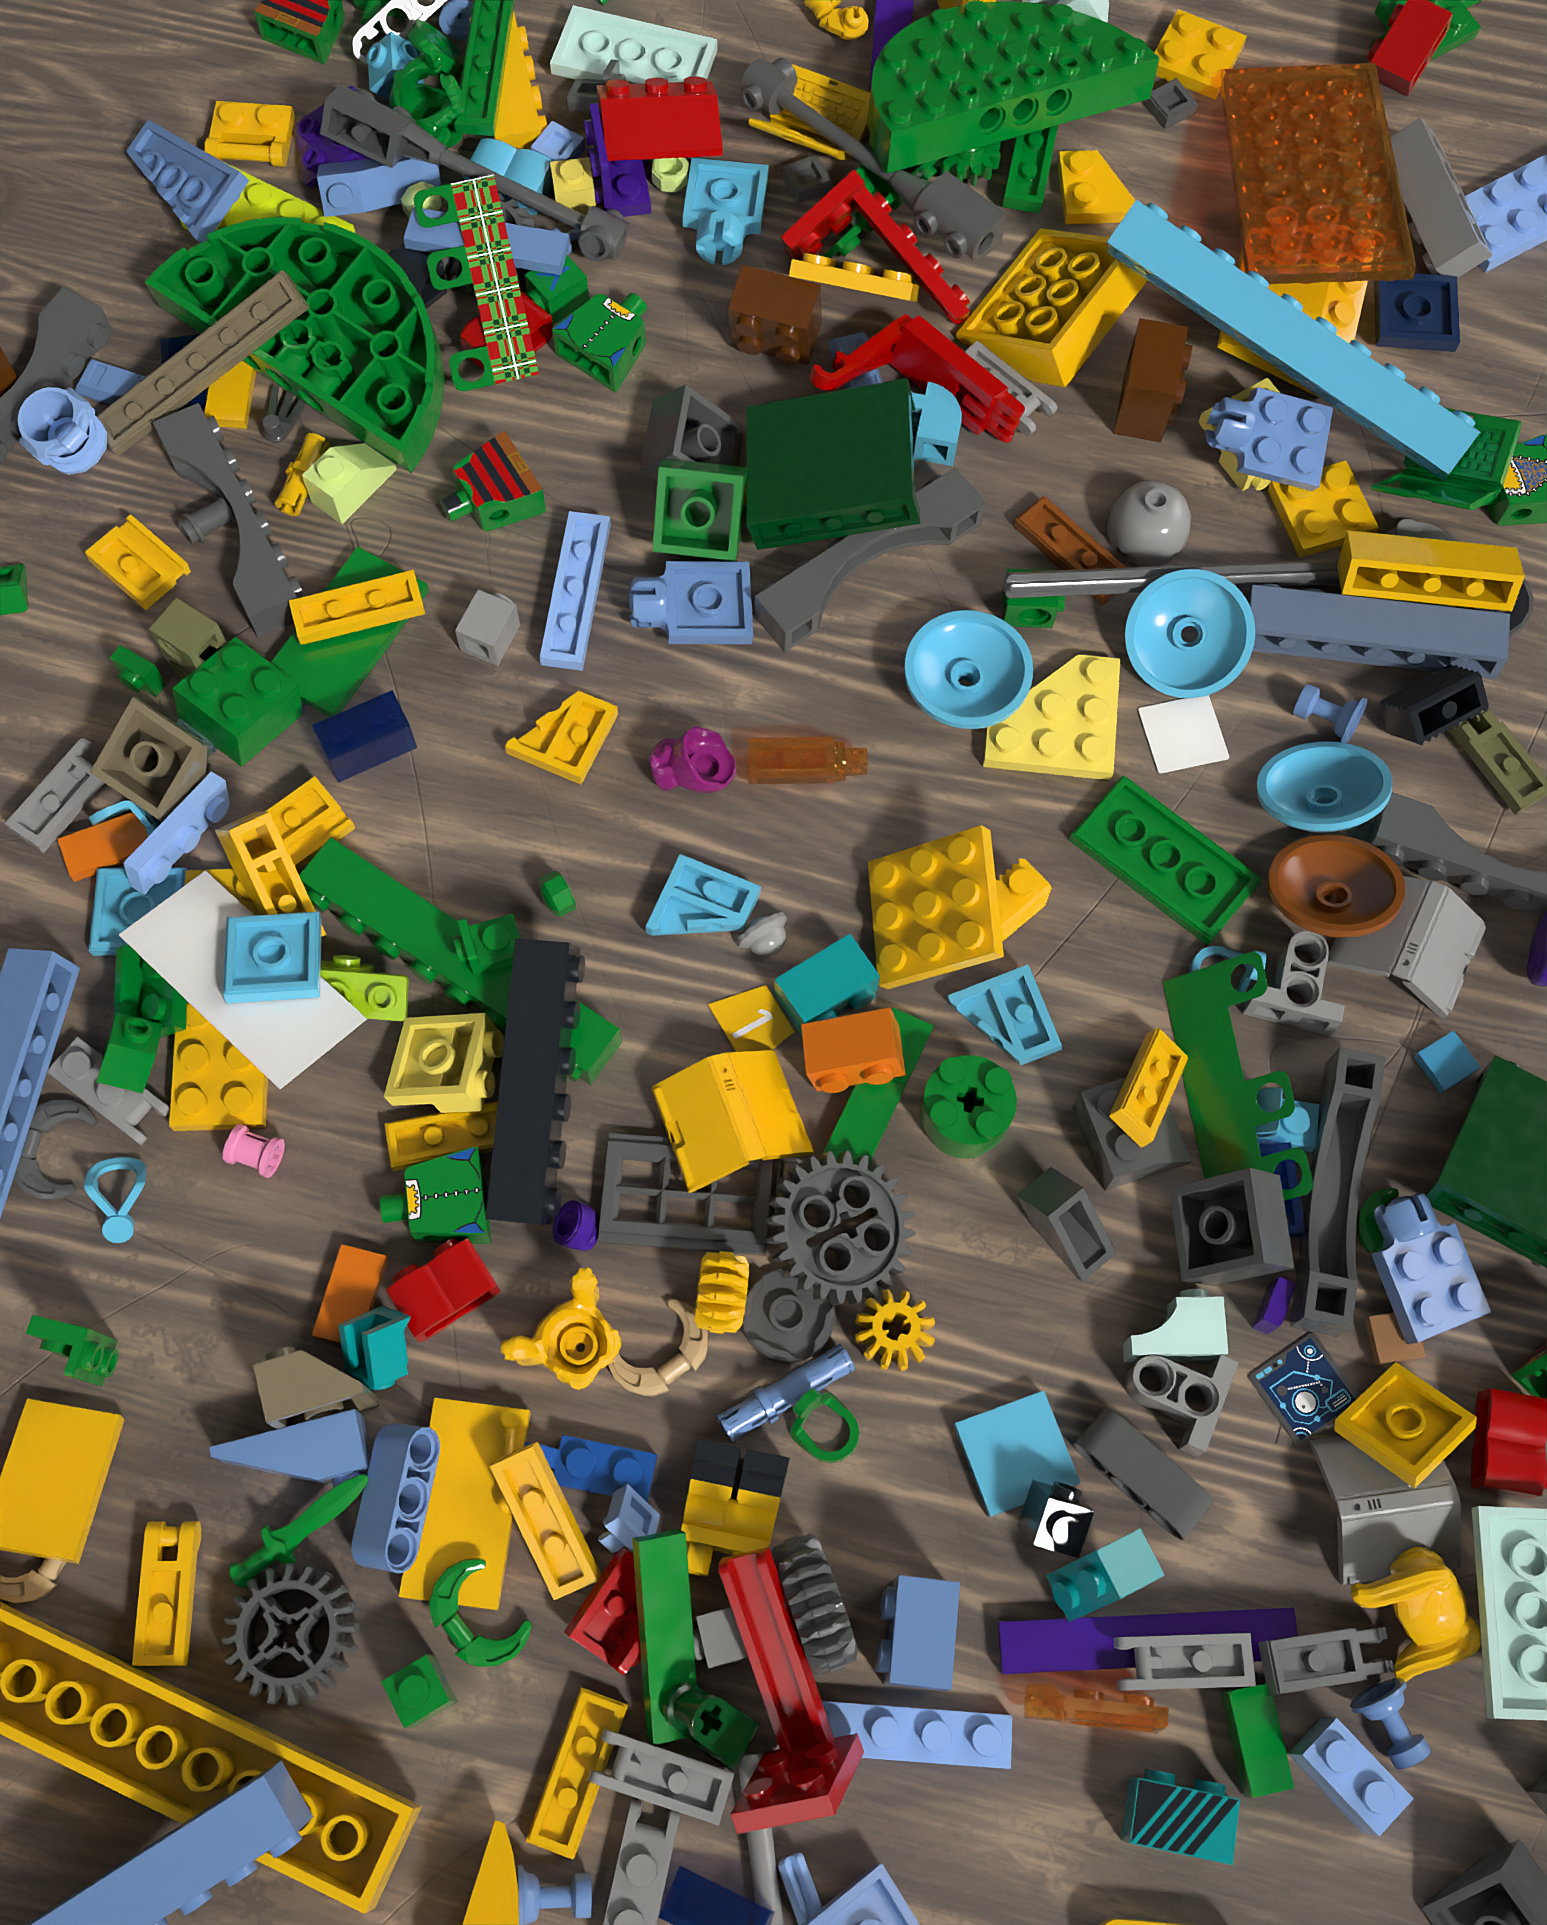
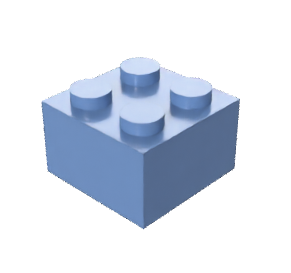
(919, 1633)

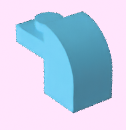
(936, 424)

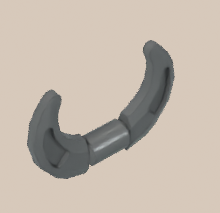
(44, 1119)

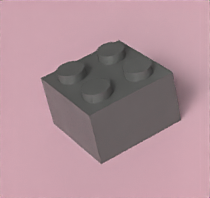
(1231, 1227)

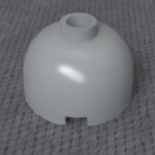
(1149, 523)

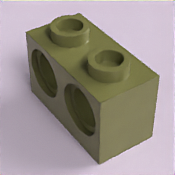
(185, 637)

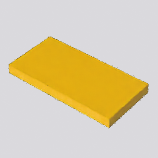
(463, 1504)

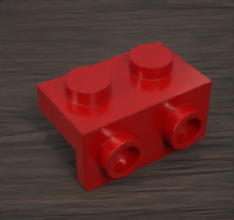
(609, 1616)

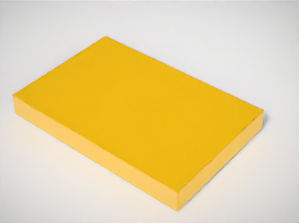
(55, 1479)

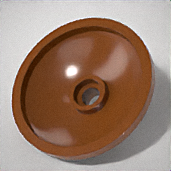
(1336, 885)

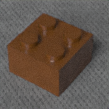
(775, 315)
(1153, 380)

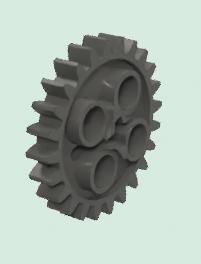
(823, 1189)

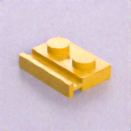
(137, 562)
(308, 821)

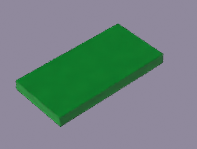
(337, 666)
(1165, 860)

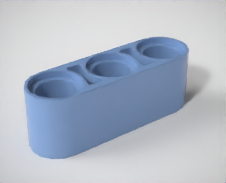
(396, 1497)

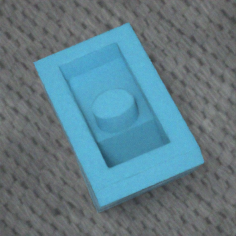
(1298, 1128)

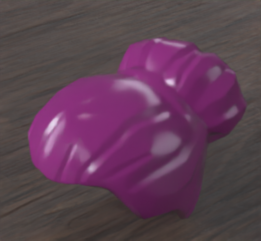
(694, 762)

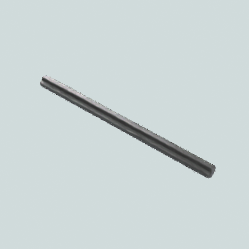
(1138, 578)

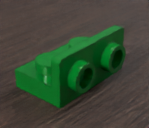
(146, 994)
(88, 1352)

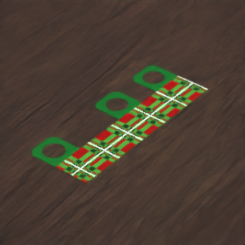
(491, 269)

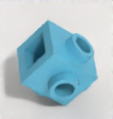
(385, 59)

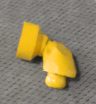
(847, 22)

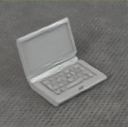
(1423, 945)
(1384, 1514)

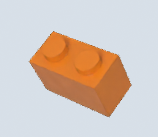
(853, 1050)

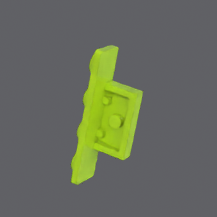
(371, 993)

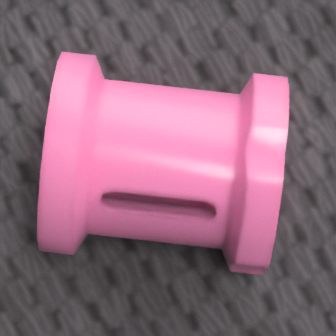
(253, 1150)

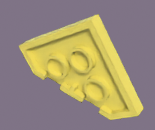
(1062, 724)

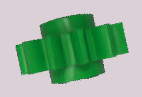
(972, 163)

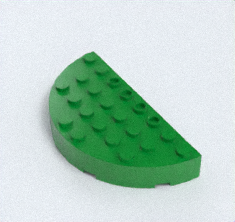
(996, 75)
(357, 352)

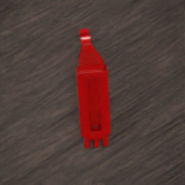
(925, 357)

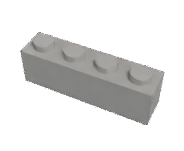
(1436, 203)

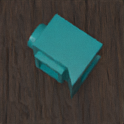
(375, 1347)

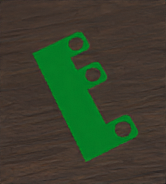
(1218, 1097)

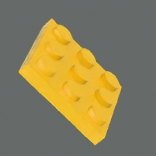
(855, 277)
(935, 908)

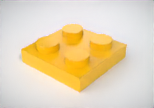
(1196, 53)
(1322, 516)
(1405, 1424)

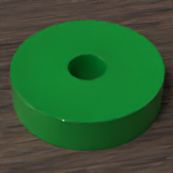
(452, 58)

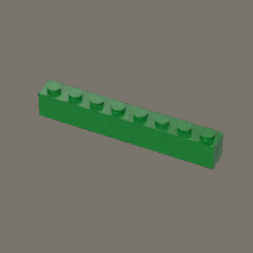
(423, 937)

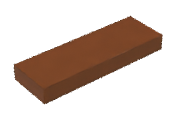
(1064, 541)

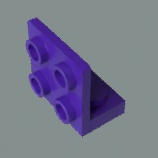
(319, 149)
(619, 183)

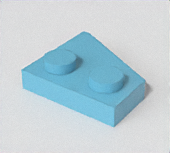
(702, 901)
(1010, 1015)

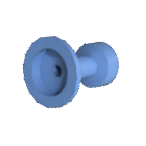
(455, 19)
(1345, 717)
(1383, 1704)
(534, 1897)

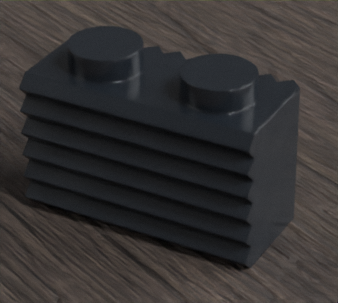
(1434, 704)

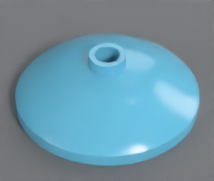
(1194, 600)
(974, 649)
(1324, 786)

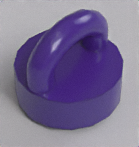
(576, 1226)

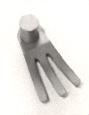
(280, 426)

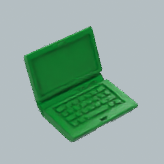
(1474, 478)

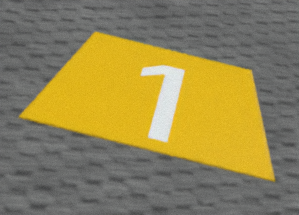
(752, 1020)

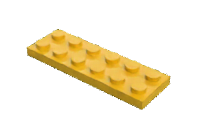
(210, 1077)

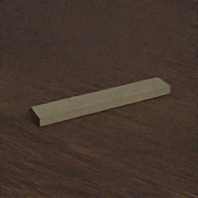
(202, 361)

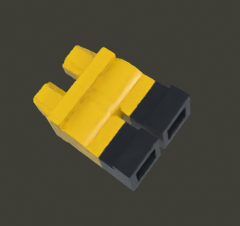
(728, 1524)

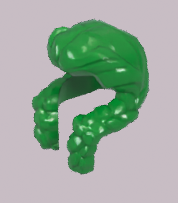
(428, 106)

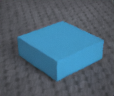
(1447, 1062)

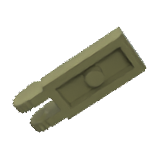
(1502, 761)

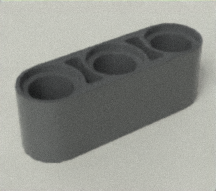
(1144, 1473)

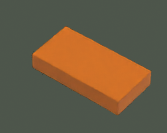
(102, 845)
(350, 1290)

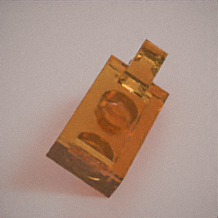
(803, 760)
(1090, 1710)

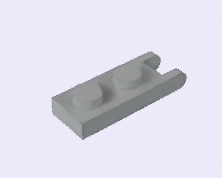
(1018, 386)
(56, 799)
(78, 1072)
(1189, 1661)
(665, 1778)
(641, 1870)

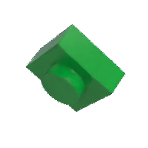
(137, 672)

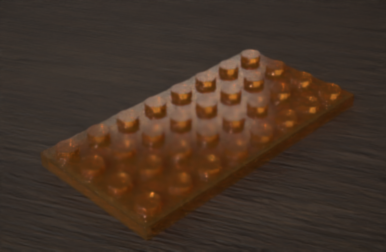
(1315, 175)

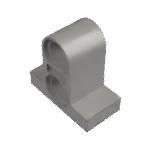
(1304, 979)
(1171, 1399)

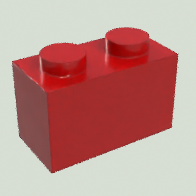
(1409, 44)

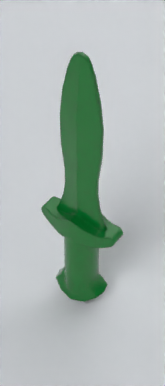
(283, 1541)

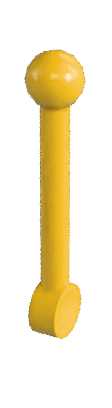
(510, 1420)

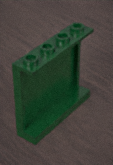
(831, 465)
(1499, 1162)

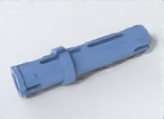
(769, 1402)

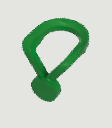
(803, 1408)

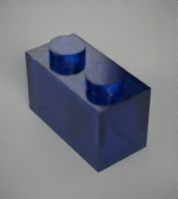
(365, 736)

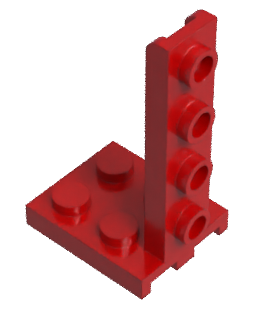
(833, 215)
(811, 1767)

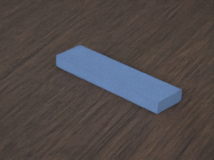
(530, 246)

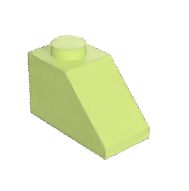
(346, 479)

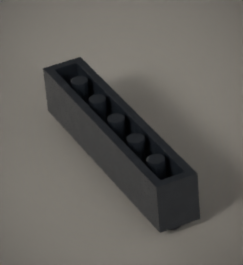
(534, 1082)

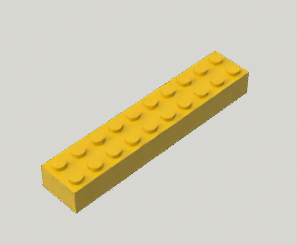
(189, 1754)

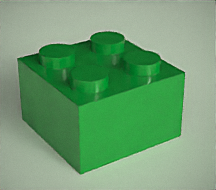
(699, 509)
(238, 701)

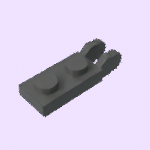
(1320, 1659)

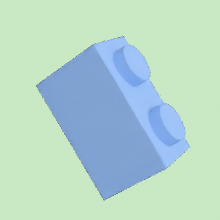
(1350, 1776)

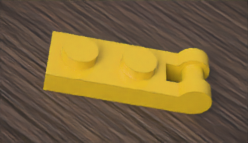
(166, 1595)

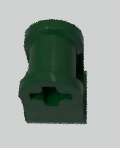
(710, 1723)

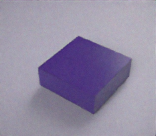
(1274, 1305)

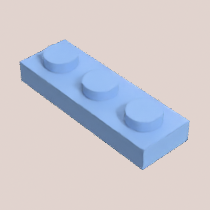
(177, 833)

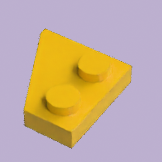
(1091, 189)
(567, 738)

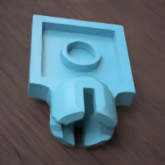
(724, 205)

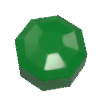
(556, 894)

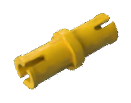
(294, 489)

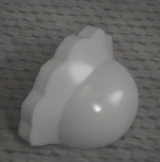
(765, 935)

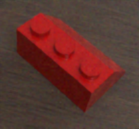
(660, 119)

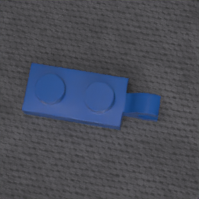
(600, 1466)

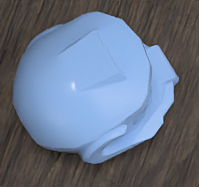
(61, 430)

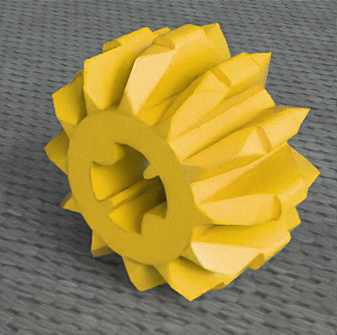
(721, 1292)
(884, 1316)

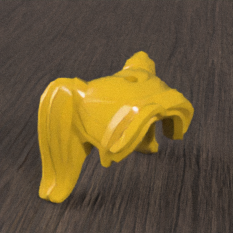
(563, 1330)
(1428, 1607)

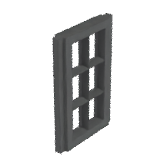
(678, 1235)

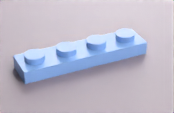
(575, 591)
(925, 1734)

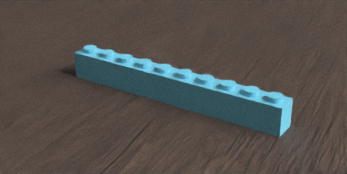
(1291, 340)

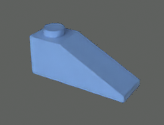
(370, 185)
(314, 1451)

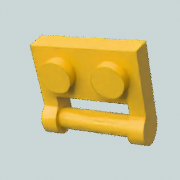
(251, 132)

